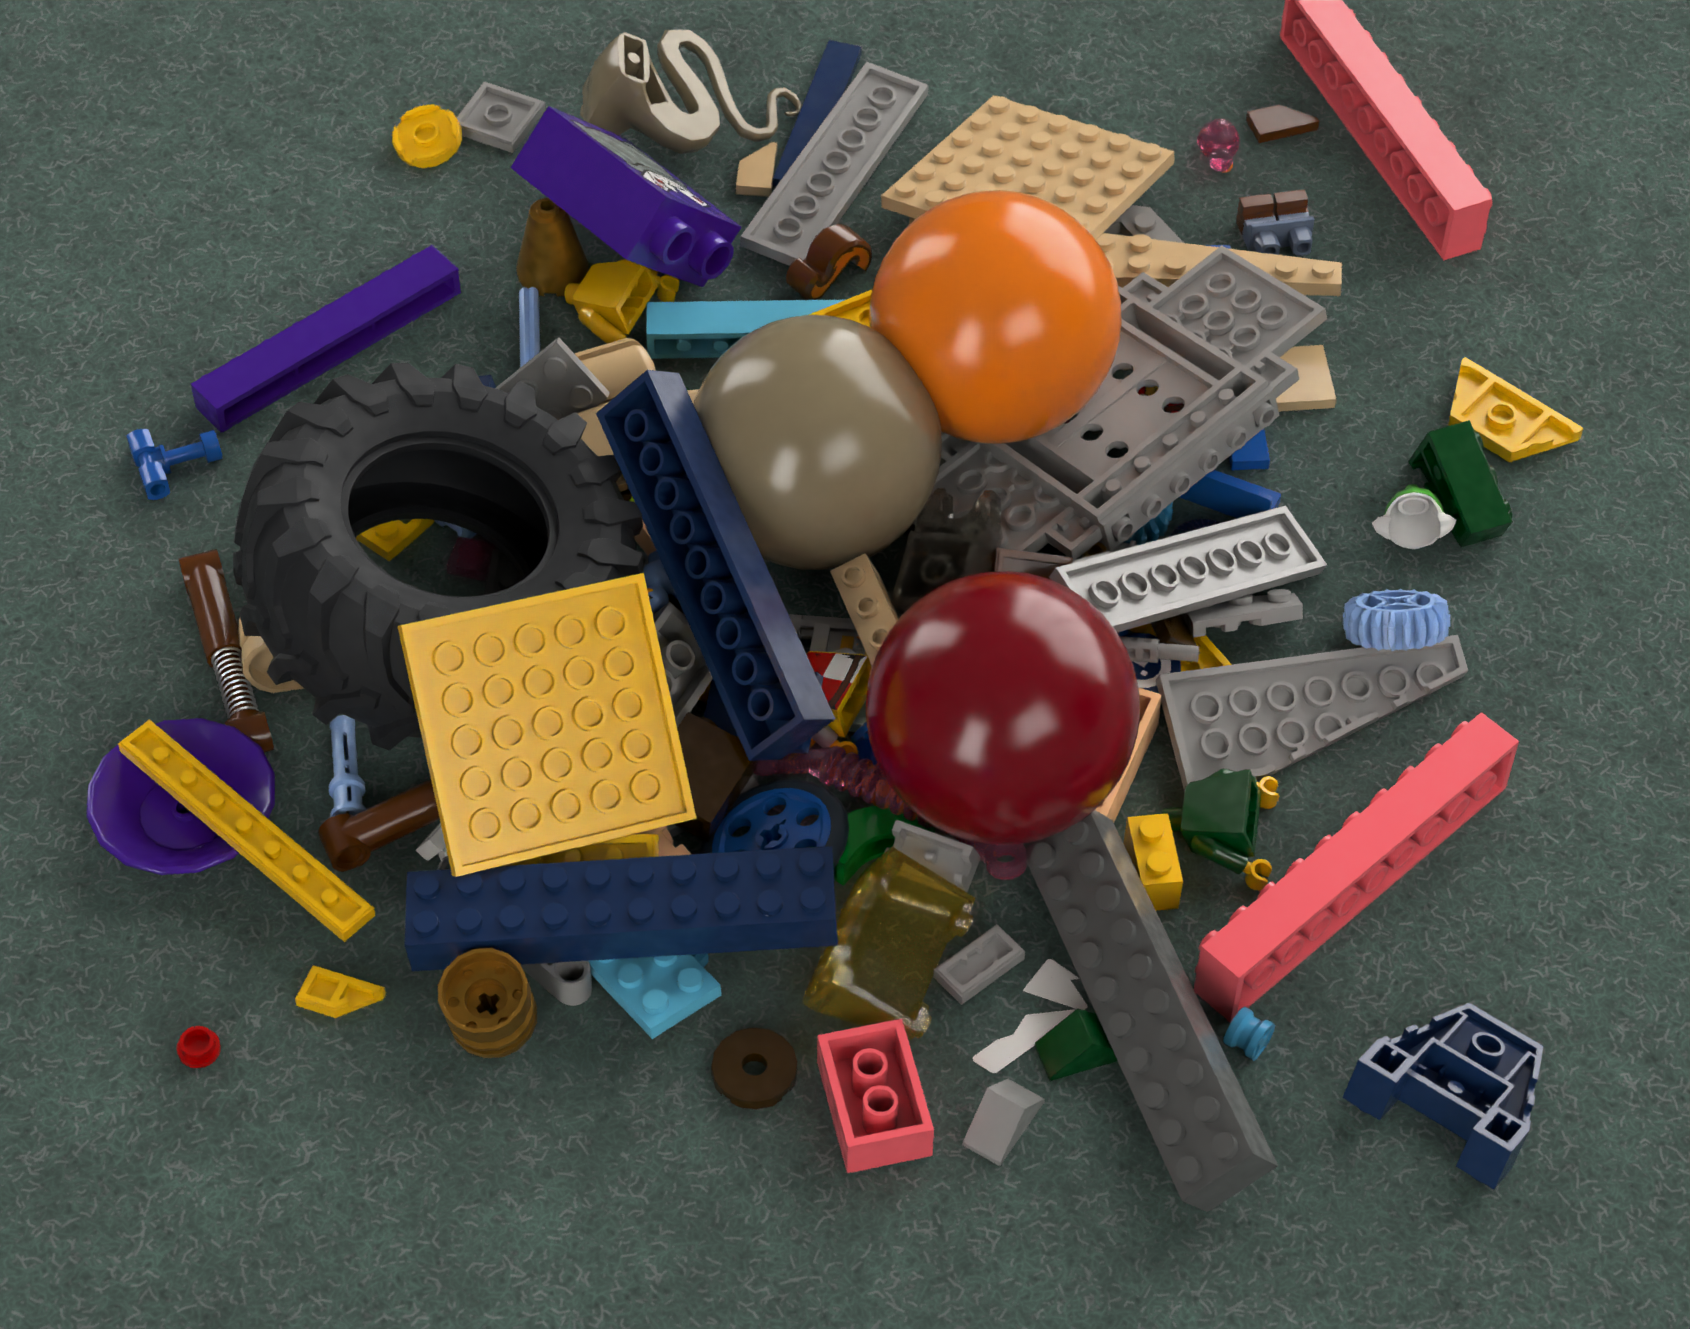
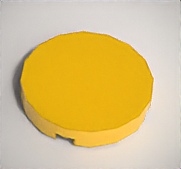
(427, 136)

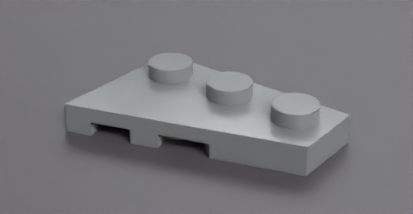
(1261, 610)

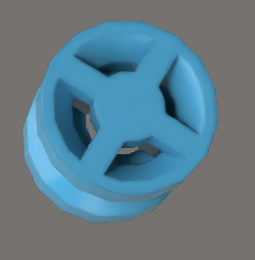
(1249, 1033)

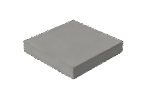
(499, 116)

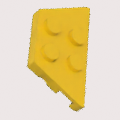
(1506, 417)

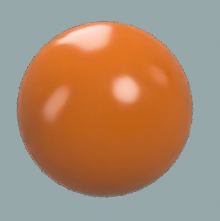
(1000, 313)

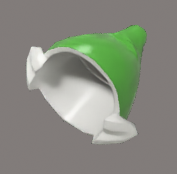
(1414, 518)

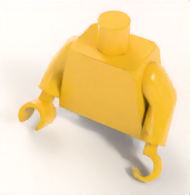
(616, 295)

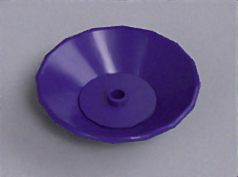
(145, 823)

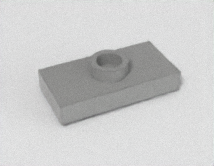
(979, 964)

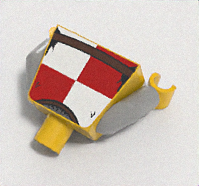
(845, 688)

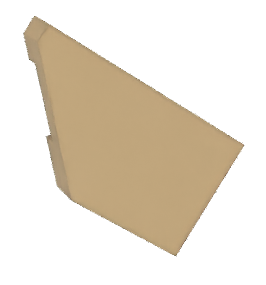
(757, 172)

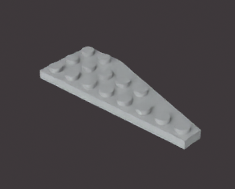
(1294, 706)

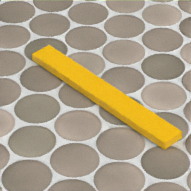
(247, 830)

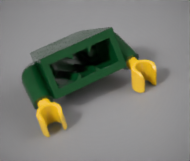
(1222, 820)

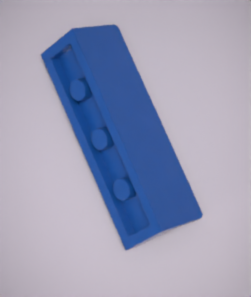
(1231, 495)

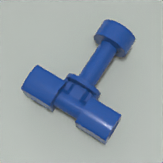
(156, 462)

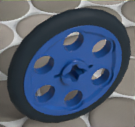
(801, 800)

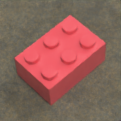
(875, 1095)

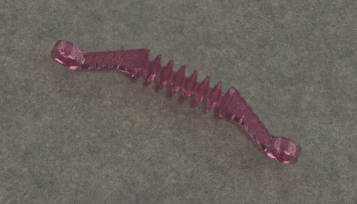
(866, 780)

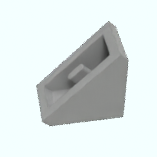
(1001, 1120)

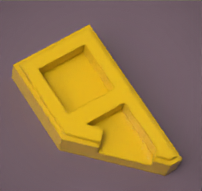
(336, 993)

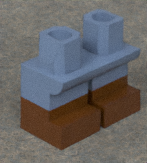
(1276, 222)

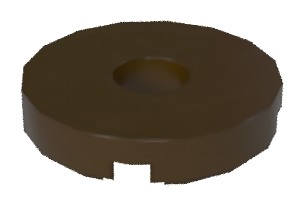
(749, 1046)

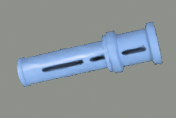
(343, 737)

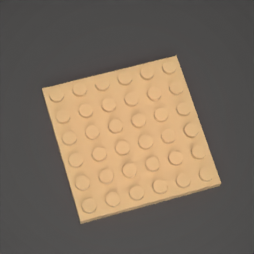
(1037, 154)

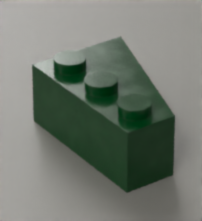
(1463, 482)

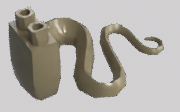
(629, 94)

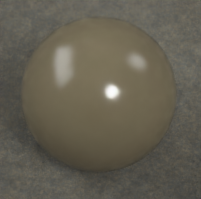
(821, 438)

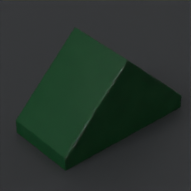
(1074, 1046)

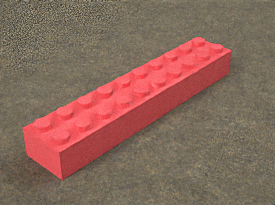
(1389, 124)
(1353, 866)

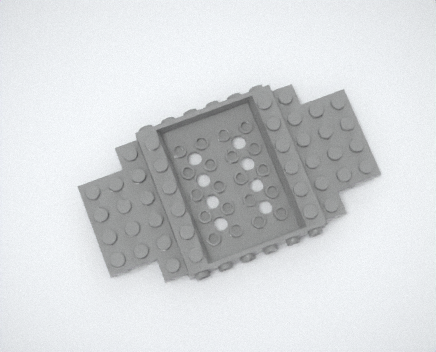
(1203, 344)

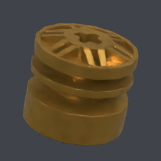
(481, 982)

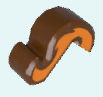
(826, 259)

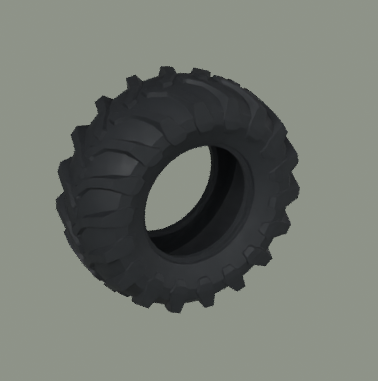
(412, 453)

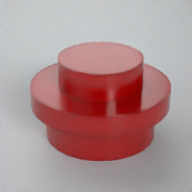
(198, 1047)

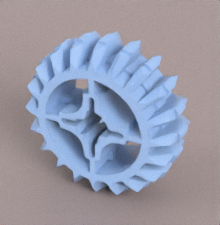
(1396, 619)

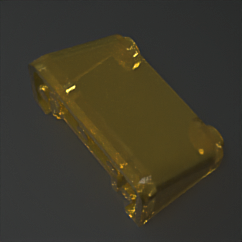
(889, 945)

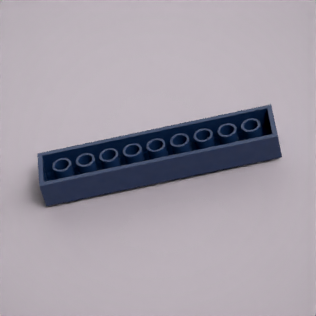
(715, 566)
(625, 907)

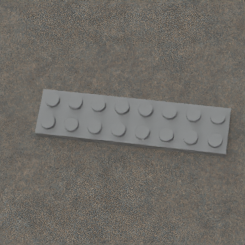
(834, 163)
(1194, 569)

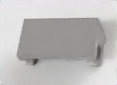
(938, 853)

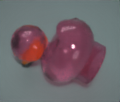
(1219, 143)

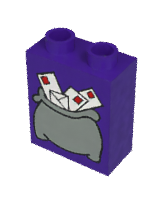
(627, 198)

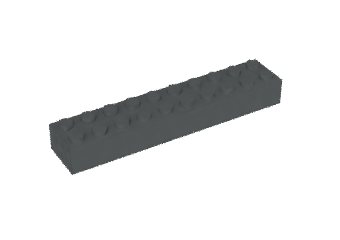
(1150, 1013)

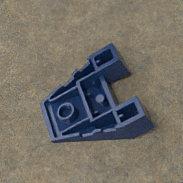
(1463, 1075)

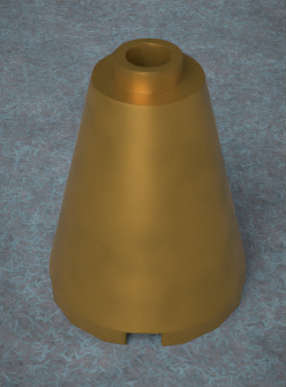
(550, 250)

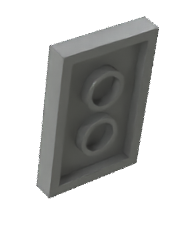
(559, 381)

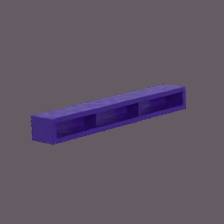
(325, 338)

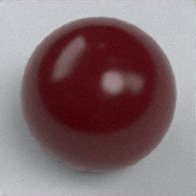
(1002, 708)

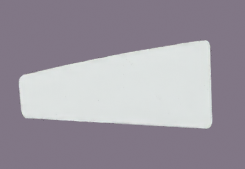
(1051, 983)

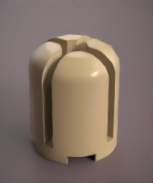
(617, 364)

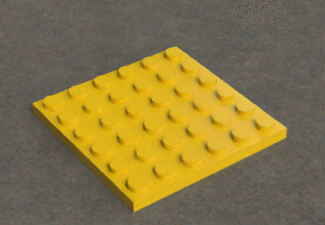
(547, 723)

